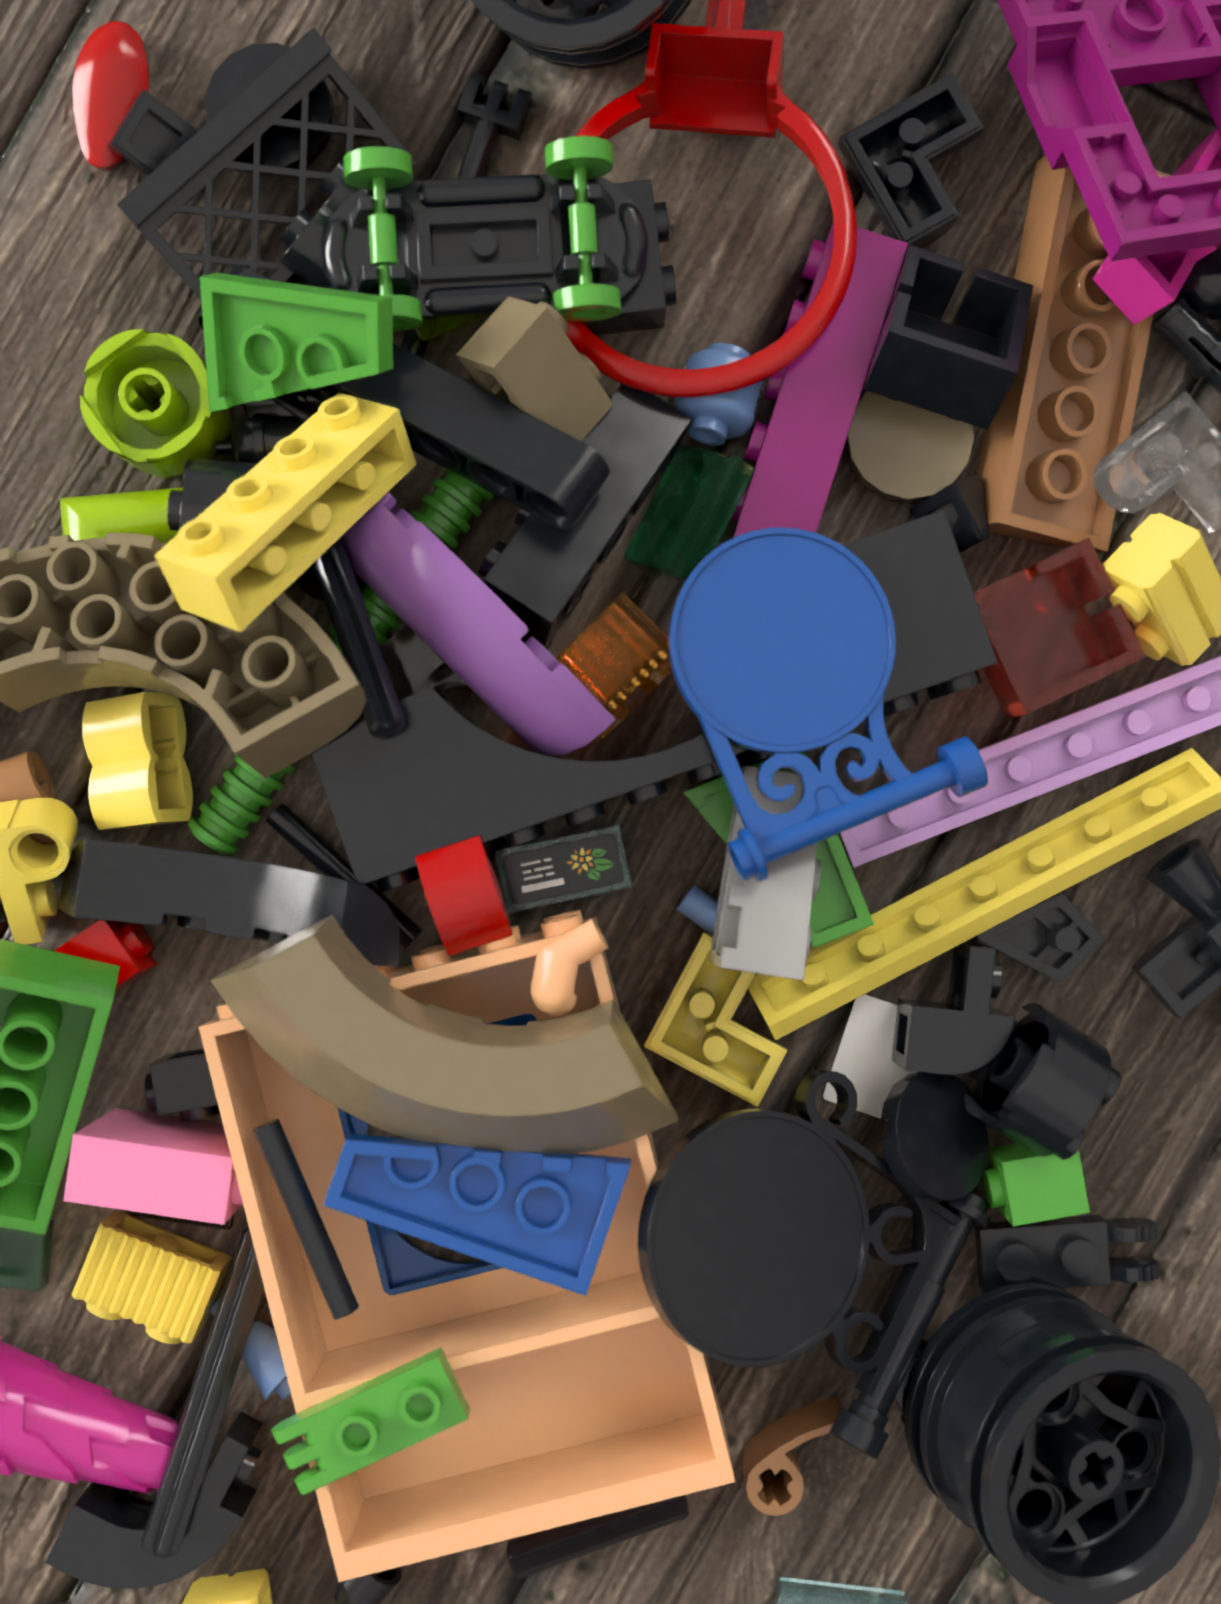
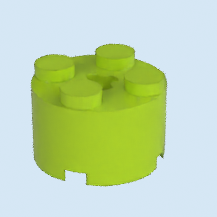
(119, 394)

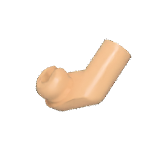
(558, 964)

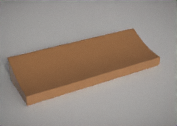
(1072, 381)

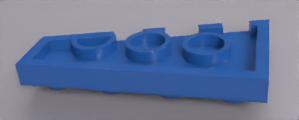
(506, 1208)

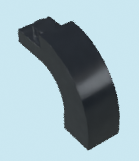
(107, 1525)

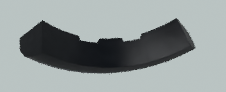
(222, 896)

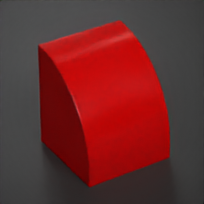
(463, 895)

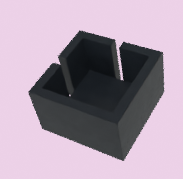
(944, 366)

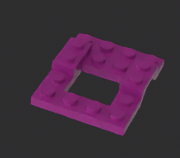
(1069, 78)

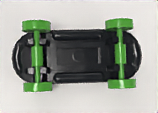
(480, 239)

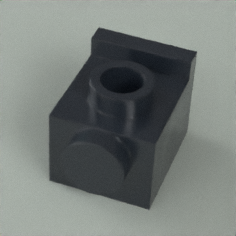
(181, 1085)

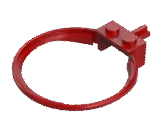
(732, 85)

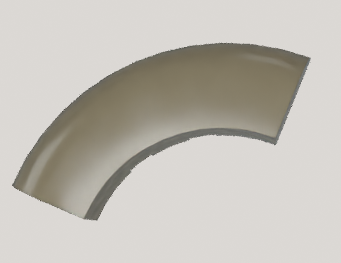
(107, 618)

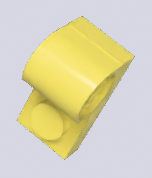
(29, 865)

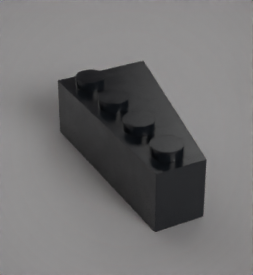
(549, 566)

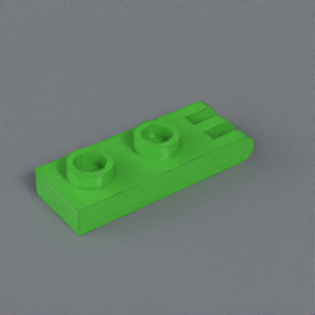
(373, 1420)

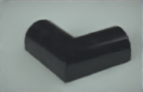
(895, 156)

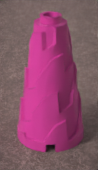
(76, 1429)

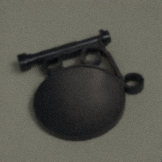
(765, 1239)

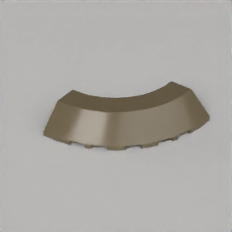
(440, 1072)

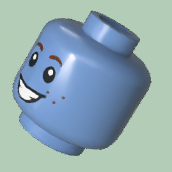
(724, 414)

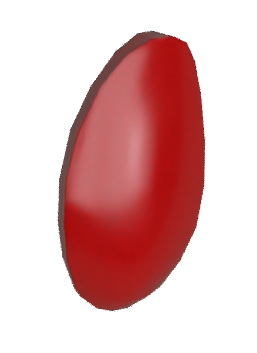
(104, 86)

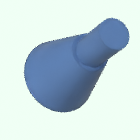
(264, 1359)

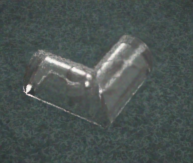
(1168, 451)

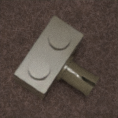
(535, 367)

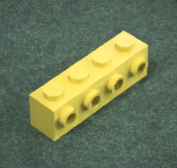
(287, 511)

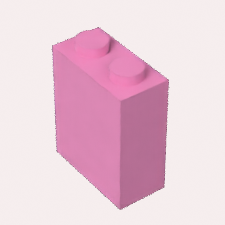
(154, 1167)

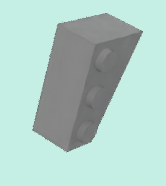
(766, 922)

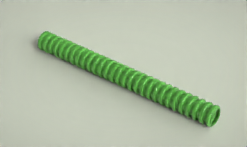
(244, 789)

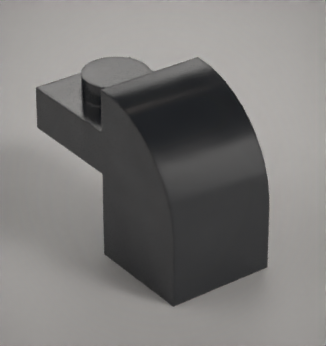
(956, 1034)

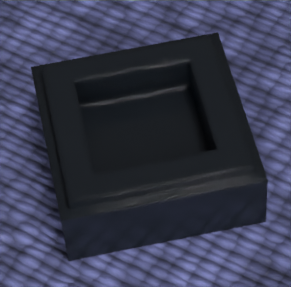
(149, 133)

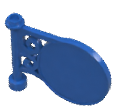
(786, 653)

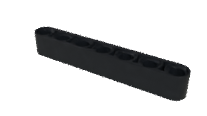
(480, 436)

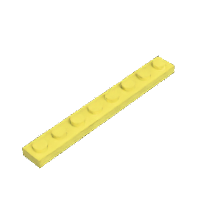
(992, 890)

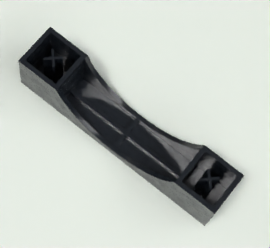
(455, 781)

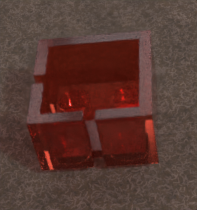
(1044, 634)

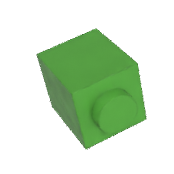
(1033, 1186)

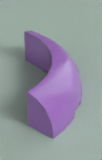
(472, 631)

